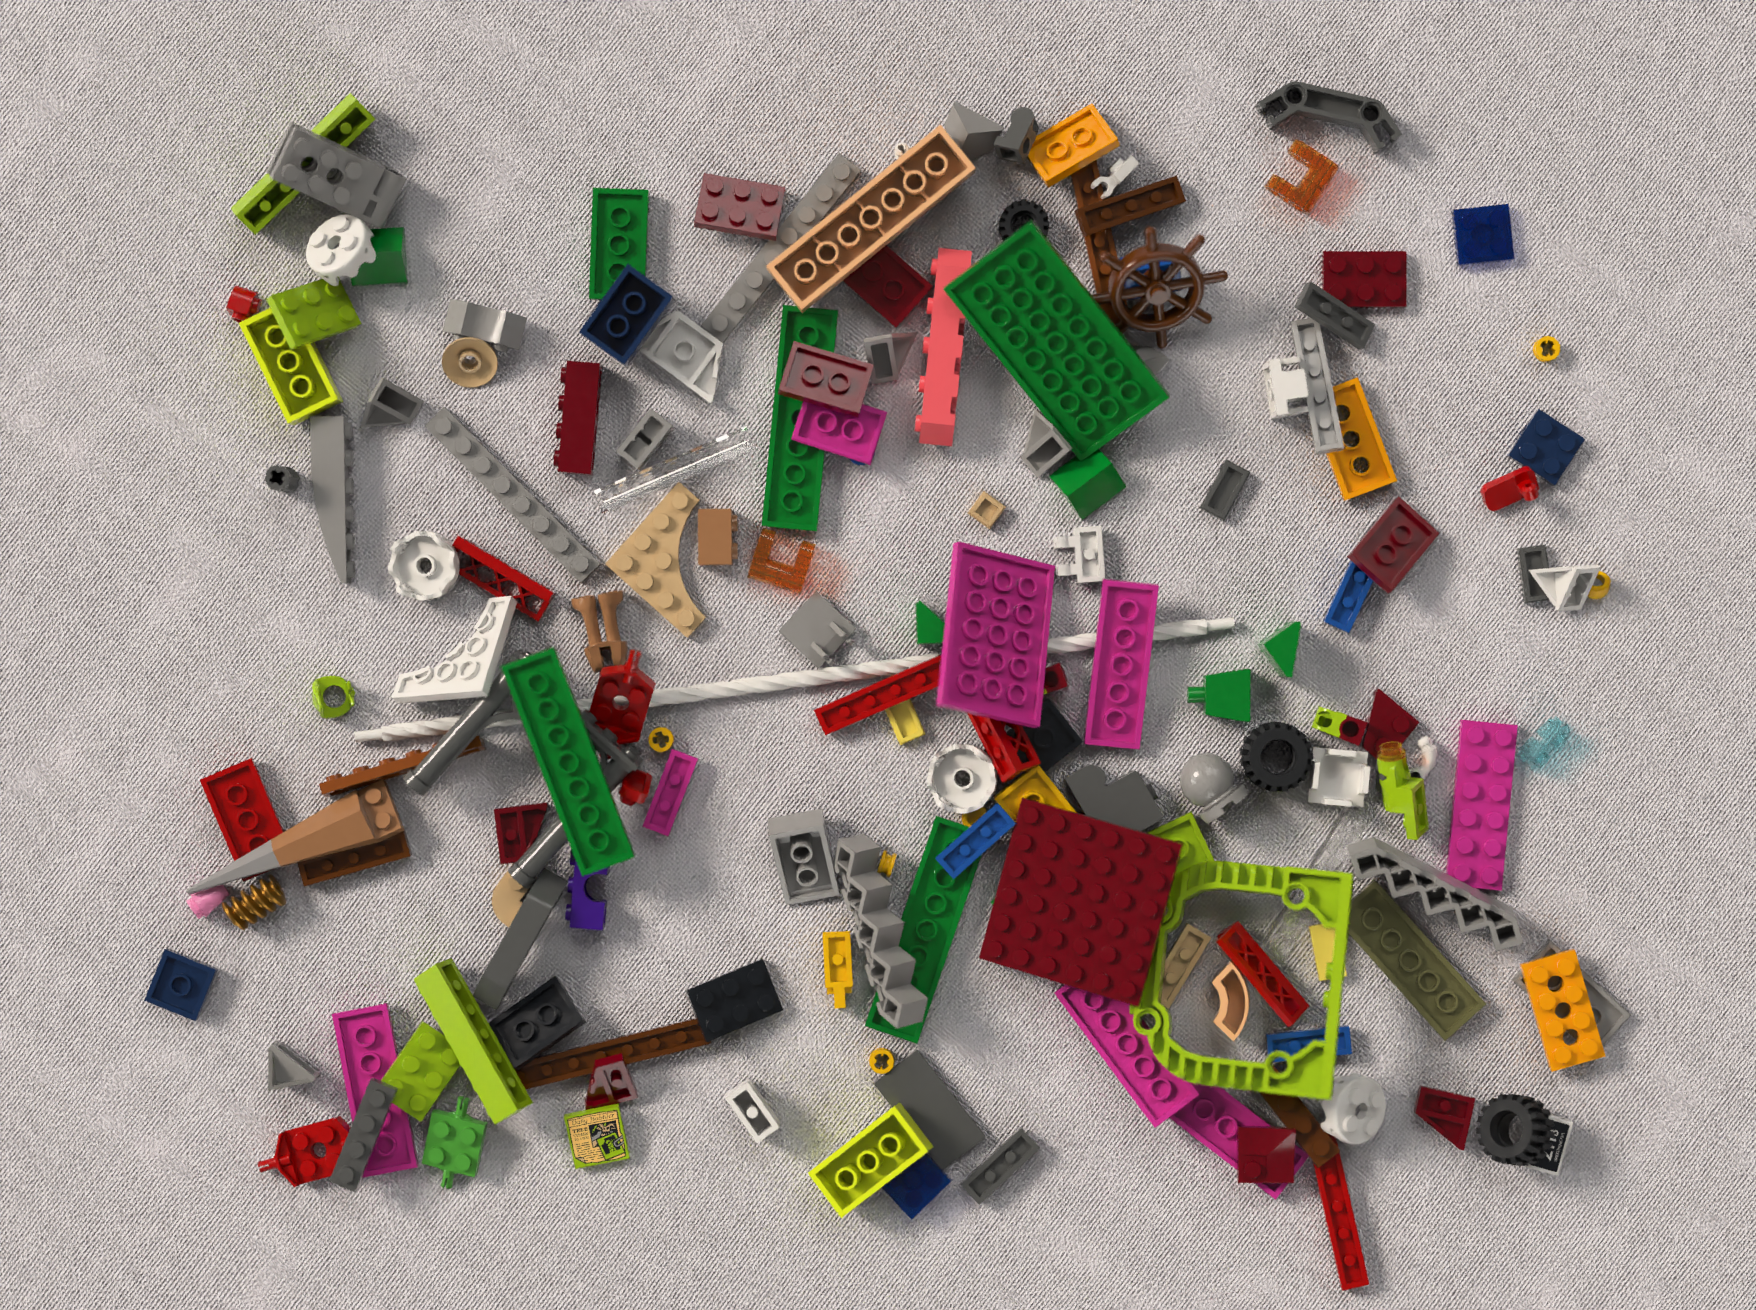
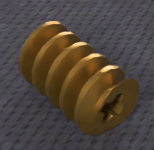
(255, 903)

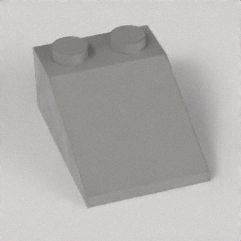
(803, 856)

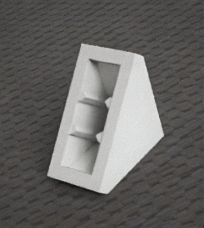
(1566, 586)

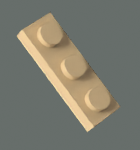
(1181, 961)

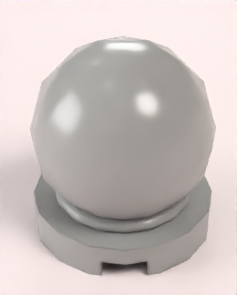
(1209, 783)

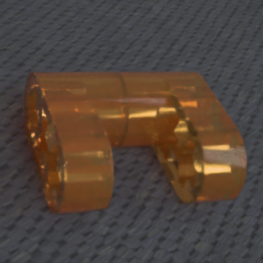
(1312, 185)
(776, 572)

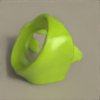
(321, 685)

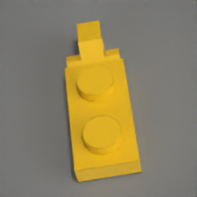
(838, 965)

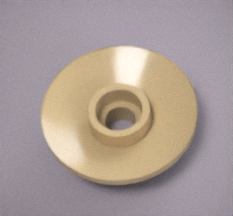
(469, 372)

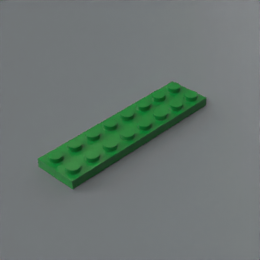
(793, 467)
(568, 761)
(929, 922)

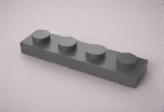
(363, 1134)

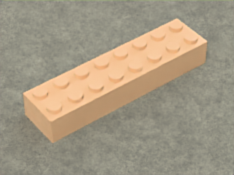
(871, 218)

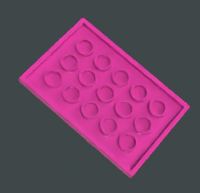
(996, 635)

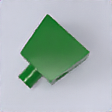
(1224, 694)

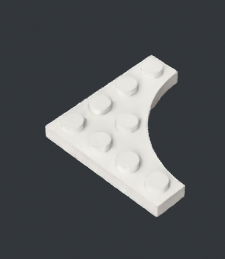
(467, 667)

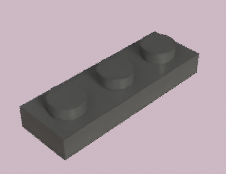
(1334, 315)
(1000, 1165)

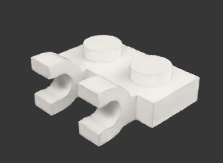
(1087, 554)

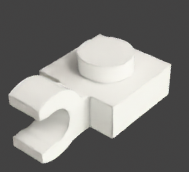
(1119, 171)

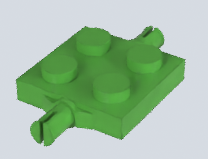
(454, 1142)

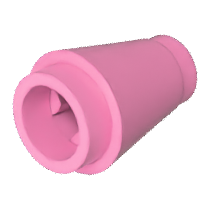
(206, 901)

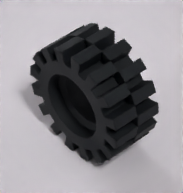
(1022, 208)

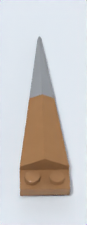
(348, 823)

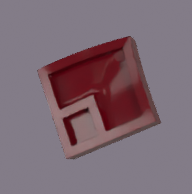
(1265, 1154)

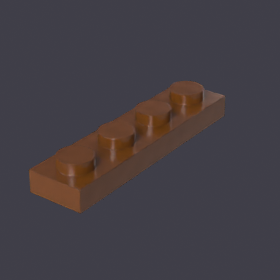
(1130, 206)
(354, 859)
(1308, 1131)

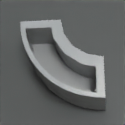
(491, 325)

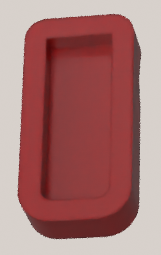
(1510, 489)
(635, 787)

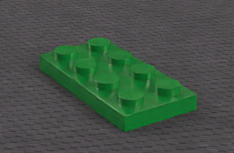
(617, 236)

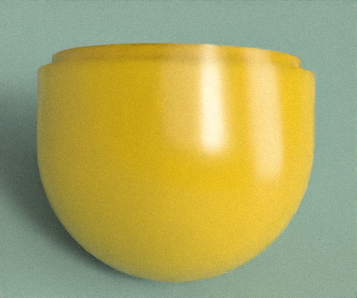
(1601, 591)

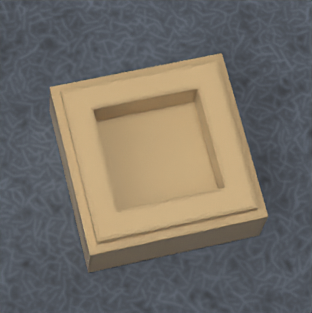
(986, 510)

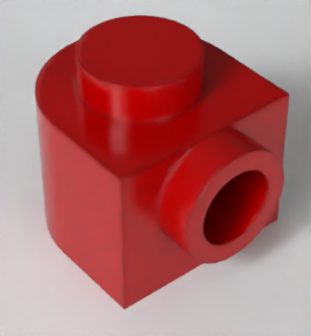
(243, 304)

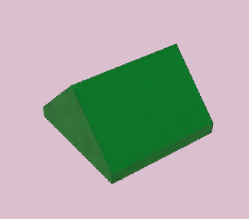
(390, 260)
(1088, 482)
(928, 626)
(1281, 648)

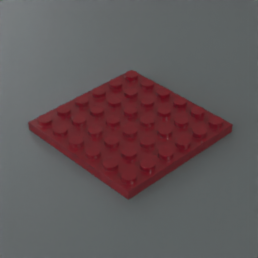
(1081, 901)

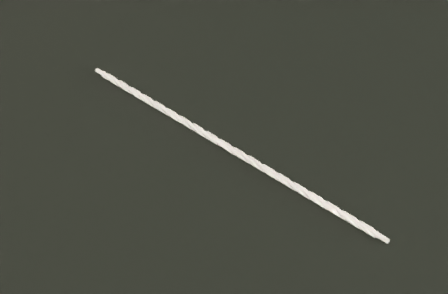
(789, 680)

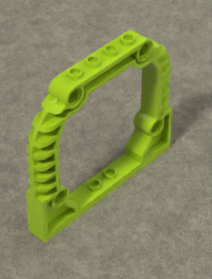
(1313, 1068)

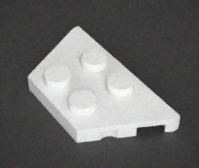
(686, 353)

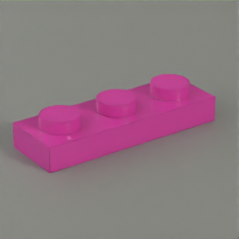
(670, 792)

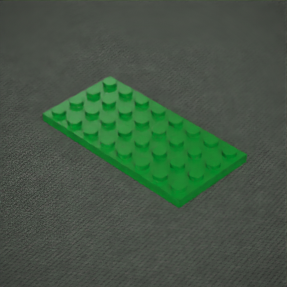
(1056, 340)

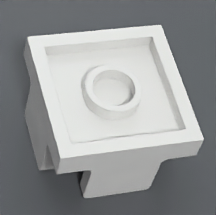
(1284, 387)
(1338, 777)

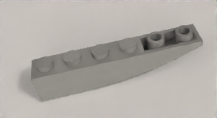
(333, 488)

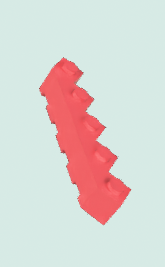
(943, 352)

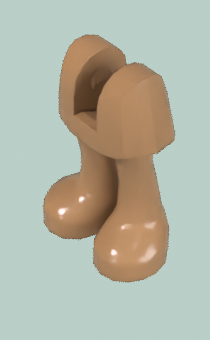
(587, 607)

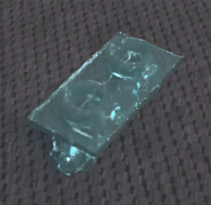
(1552, 736)

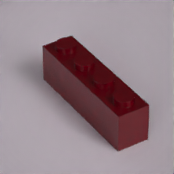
(579, 418)

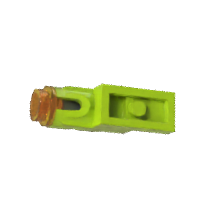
(1400, 790)

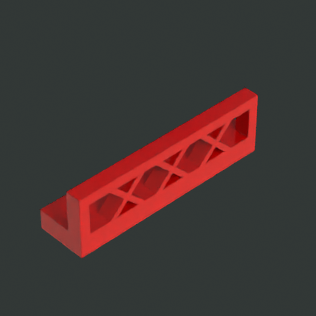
(507, 571)
(1003, 748)
(1262, 973)

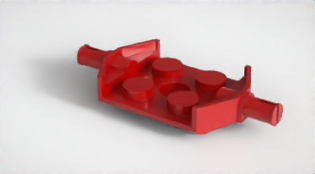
(626, 681)
(296, 1153)

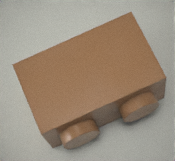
(716, 537)

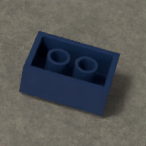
(627, 315)

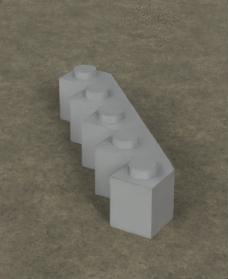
(1437, 890)
(878, 931)

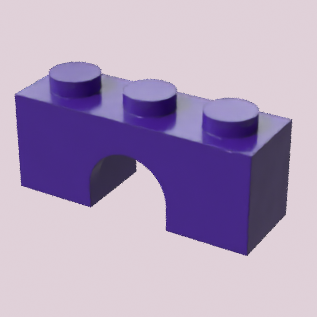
(584, 910)

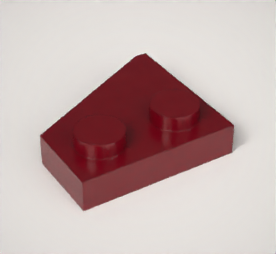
(1386, 723)
(517, 829)
(610, 1083)
(1446, 1113)

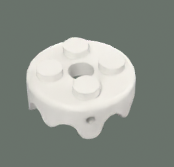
(348, 256)
(406, 569)
(943, 783)
(1340, 1111)

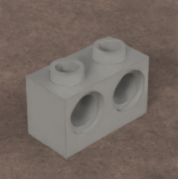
(645, 439)

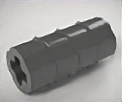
(273, 478)

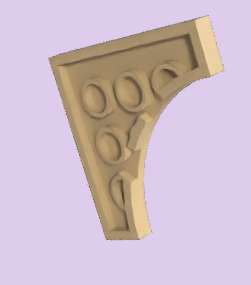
(651, 560)

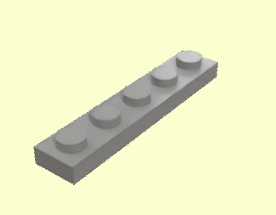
(1320, 398)

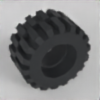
(1300, 756)
(1495, 1129)

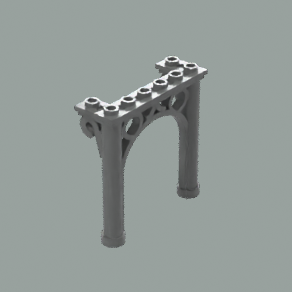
(480, 715)

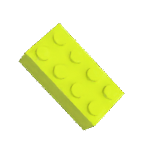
(295, 375)
(870, 1159)

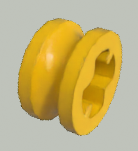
(1555, 348)
(665, 731)
(886, 863)
(890, 1061)

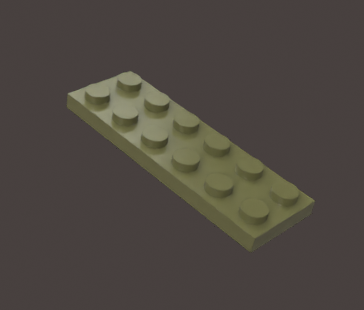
(1411, 961)

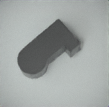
(1019, 137)

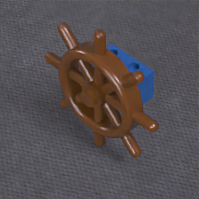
(1154, 276)

